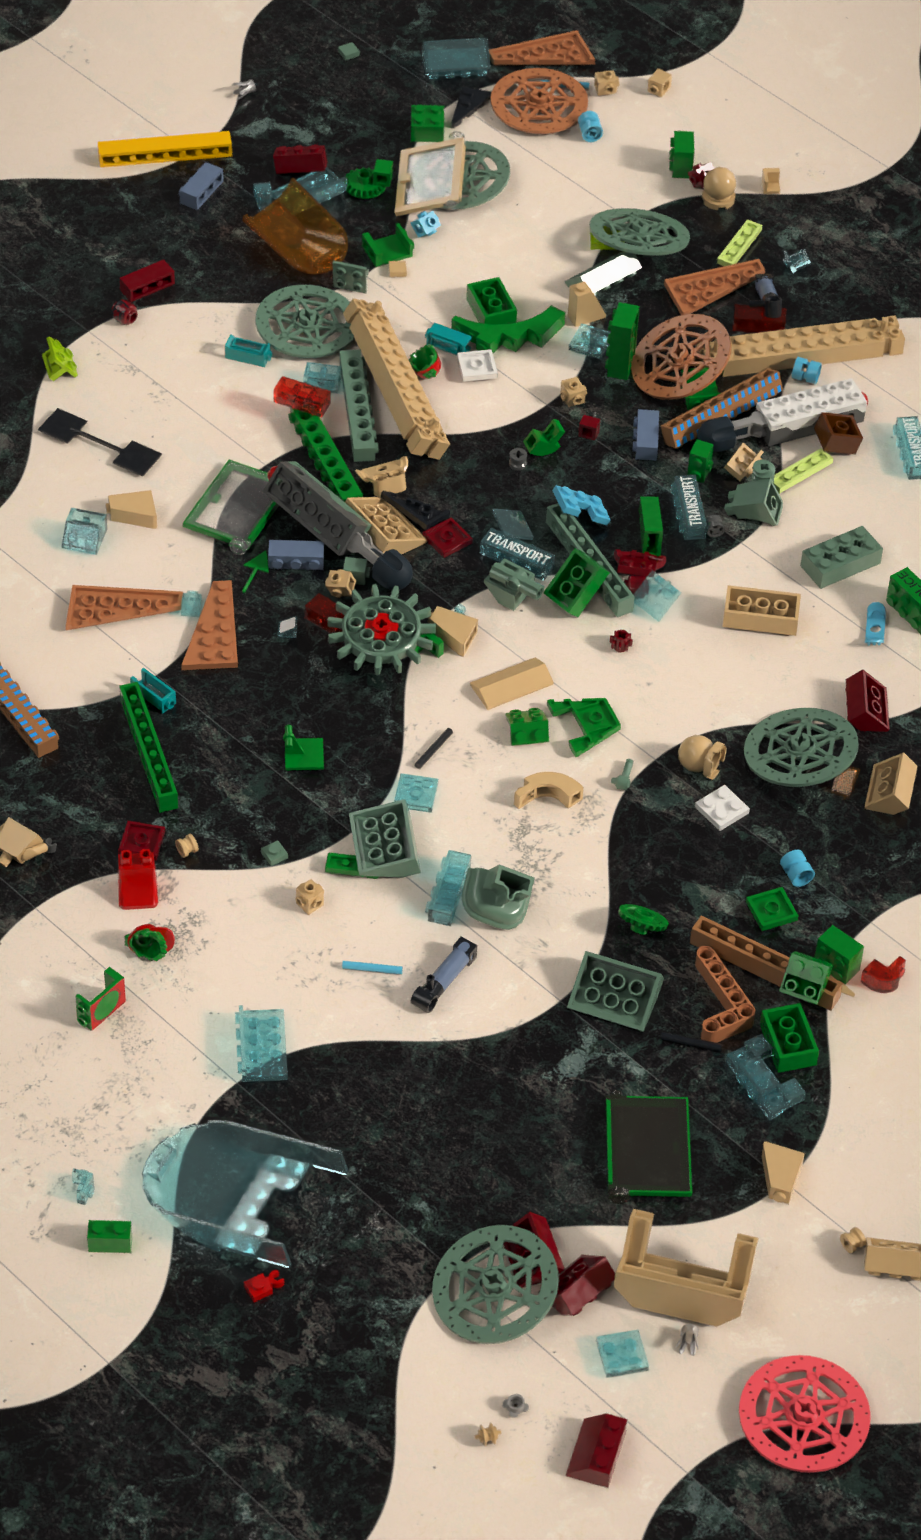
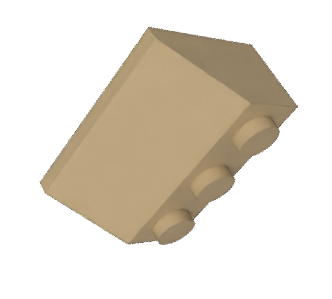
(891, 785)
(893, 1258)

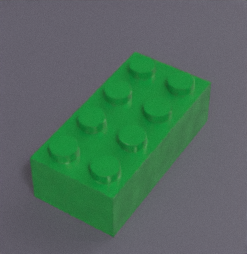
(622, 340)

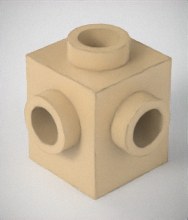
(606, 82)
(573, 391)
(340, 583)
(309, 896)

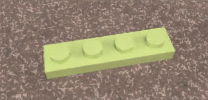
(739, 243)
(802, 470)

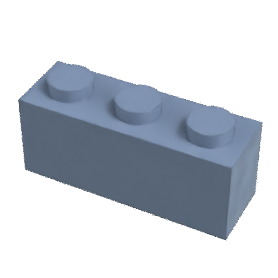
(201, 186)
(646, 434)
(296, 554)

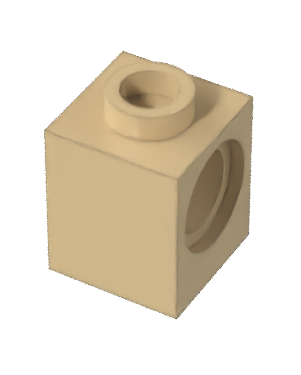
(659, 83)

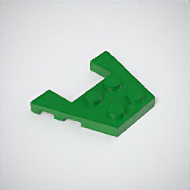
(594, 718)

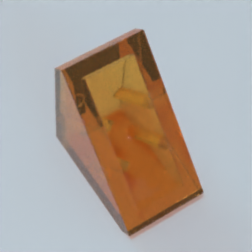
(845, 782)

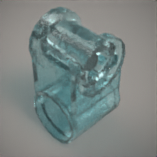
(263, 194)

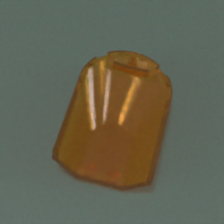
(301, 231)

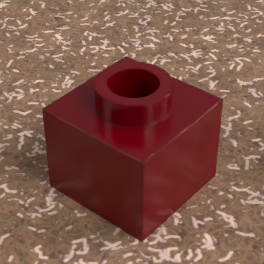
(589, 427)

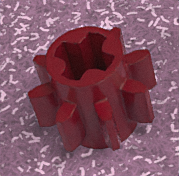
(621, 641)

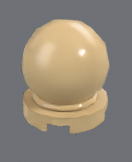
(719, 188)
(700, 755)

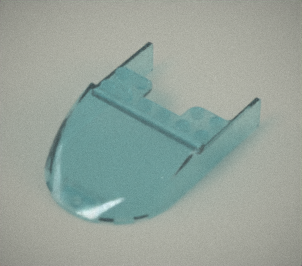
(219, 1178)

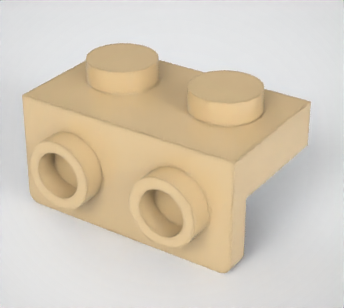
(742, 461)

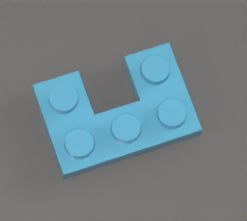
(572, 501)

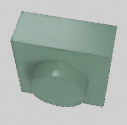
(274, 853)

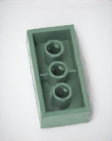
(841, 557)

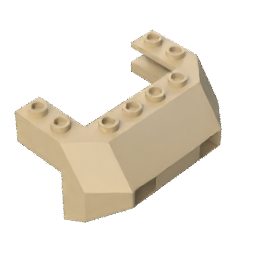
(679, 1286)

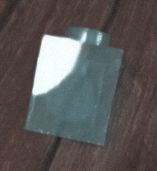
(797, 260)
(191, 604)
(86, 1185)

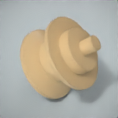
(487, 1434)

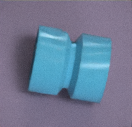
(590, 126)
(812, 372)
(797, 868)

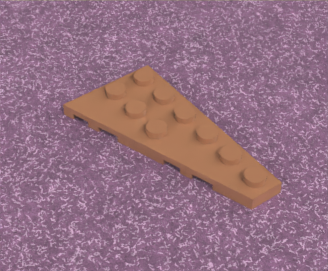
(551, 50)

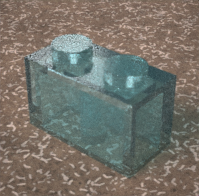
(323, 376)

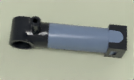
(769, 299)
(463, 954)

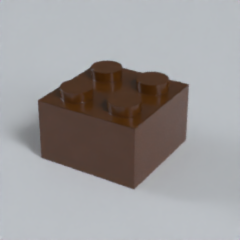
(838, 433)

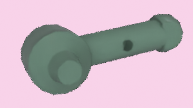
(622, 781)

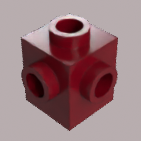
(698, 174)

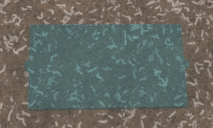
(512, 524)

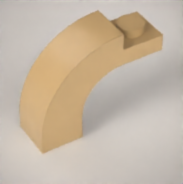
(549, 784)

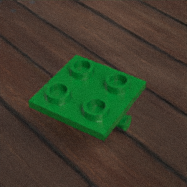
(302, 752)

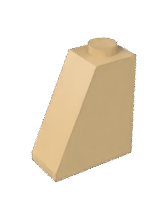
(583, 305)
(133, 509)
(454, 629)
(781, 1171)

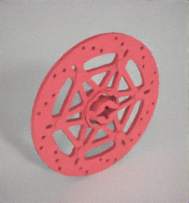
(804, 1413)

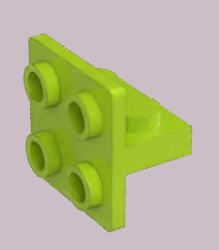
(58, 360)

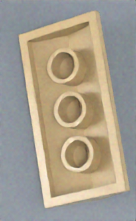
(512, 683)

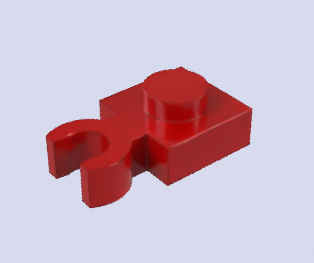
(261, 1287)

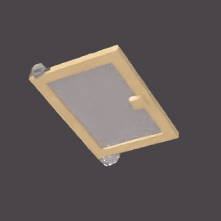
(431, 176)

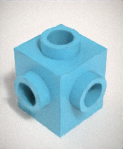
(425, 223)

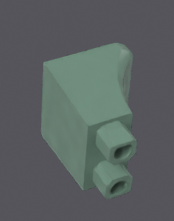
(756, 501)

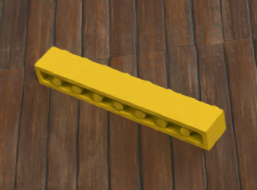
(164, 149)

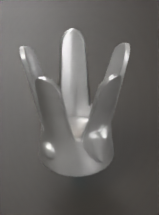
(248, 86)
(688, 1335)

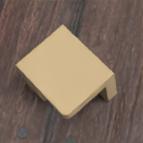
(770, 180)

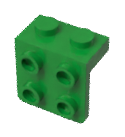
(528, 726)

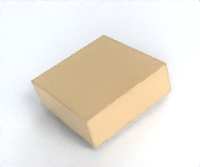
(397, 269)

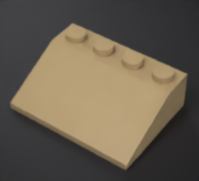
(389, 526)

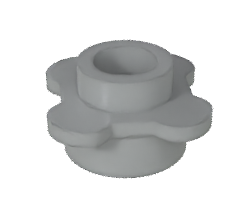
(515, 1399)

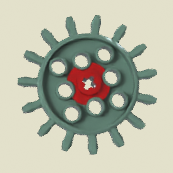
(381, 629)

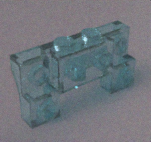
(760, 1081)

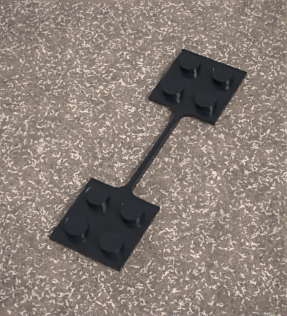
(133, 457)

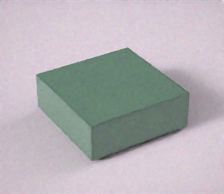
(348, 51)

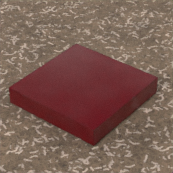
(447, 537)
(142, 836)

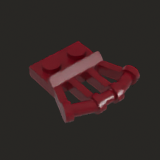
(638, 563)

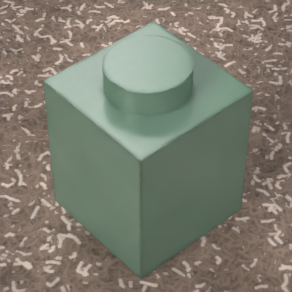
(358, 569)

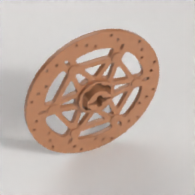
(539, 100)
(681, 356)

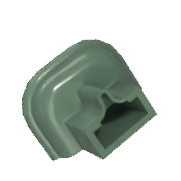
(497, 896)

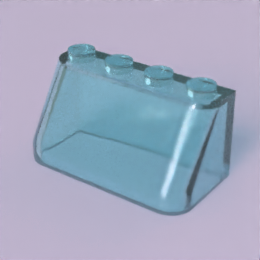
(456, 58)

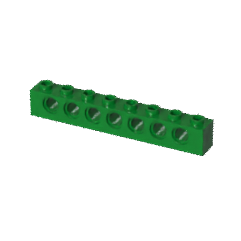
(325, 454)
(148, 747)

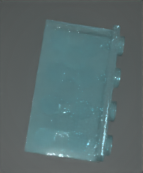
(320, 185)
(261, 1045)

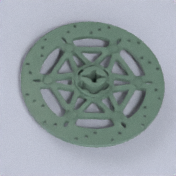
(500, 175)
(639, 231)
(306, 323)
(801, 747)
(495, 1284)

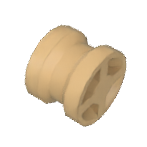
(186, 845)
(852, 1240)

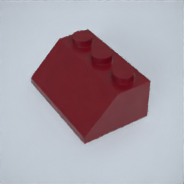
(867, 703)
(539, 1226)
(582, 1283)
(597, 1449)

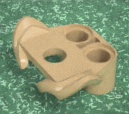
(386, 480)

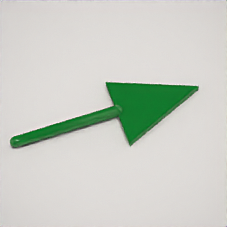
(258, 563)

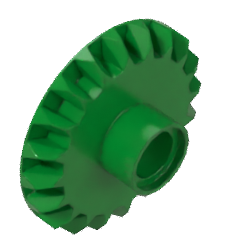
(361, 184)
(642, 918)

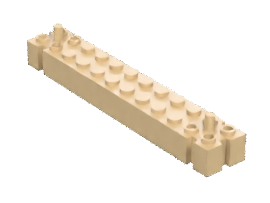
(818, 343)
(396, 379)

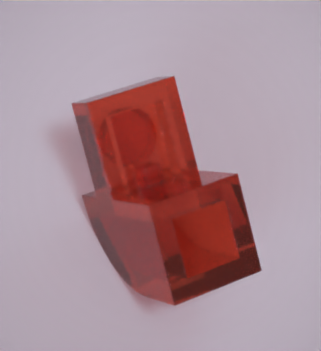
(883, 978)

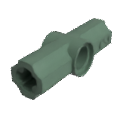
(516, 581)

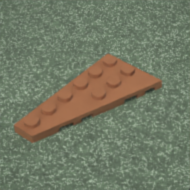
(704, 287)
(111, 604)
(214, 636)

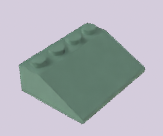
(385, 841)
(615, 991)

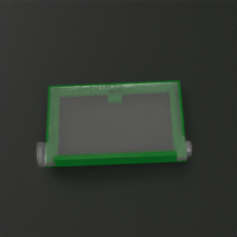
(233, 507)

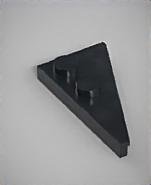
(468, 103)
(417, 511)

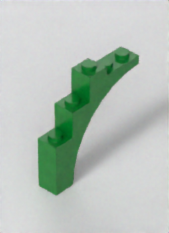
(513, 335)

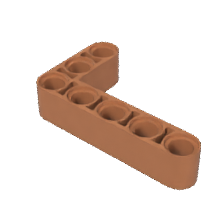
(739, 1010)

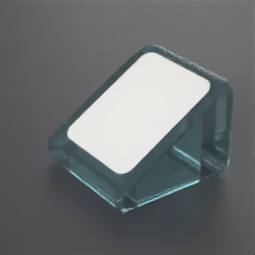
(288, 627)

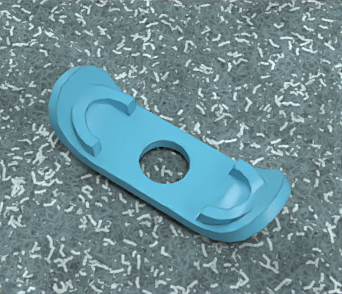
(875, 617)

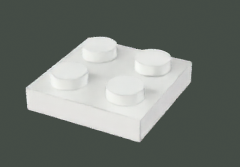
(477, 365)
(722, 807)

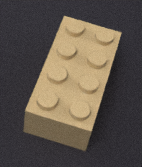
(761, 610)

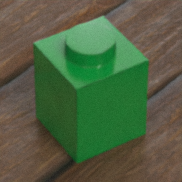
(383, 173)

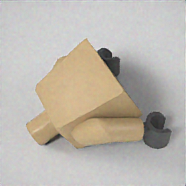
(21, 843)

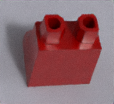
(137, 880)

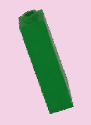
(650, 525)

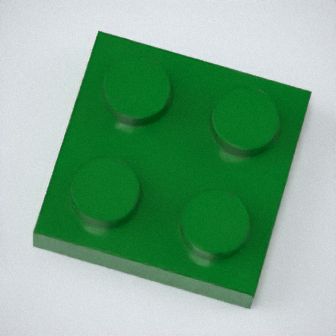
(772, 908)

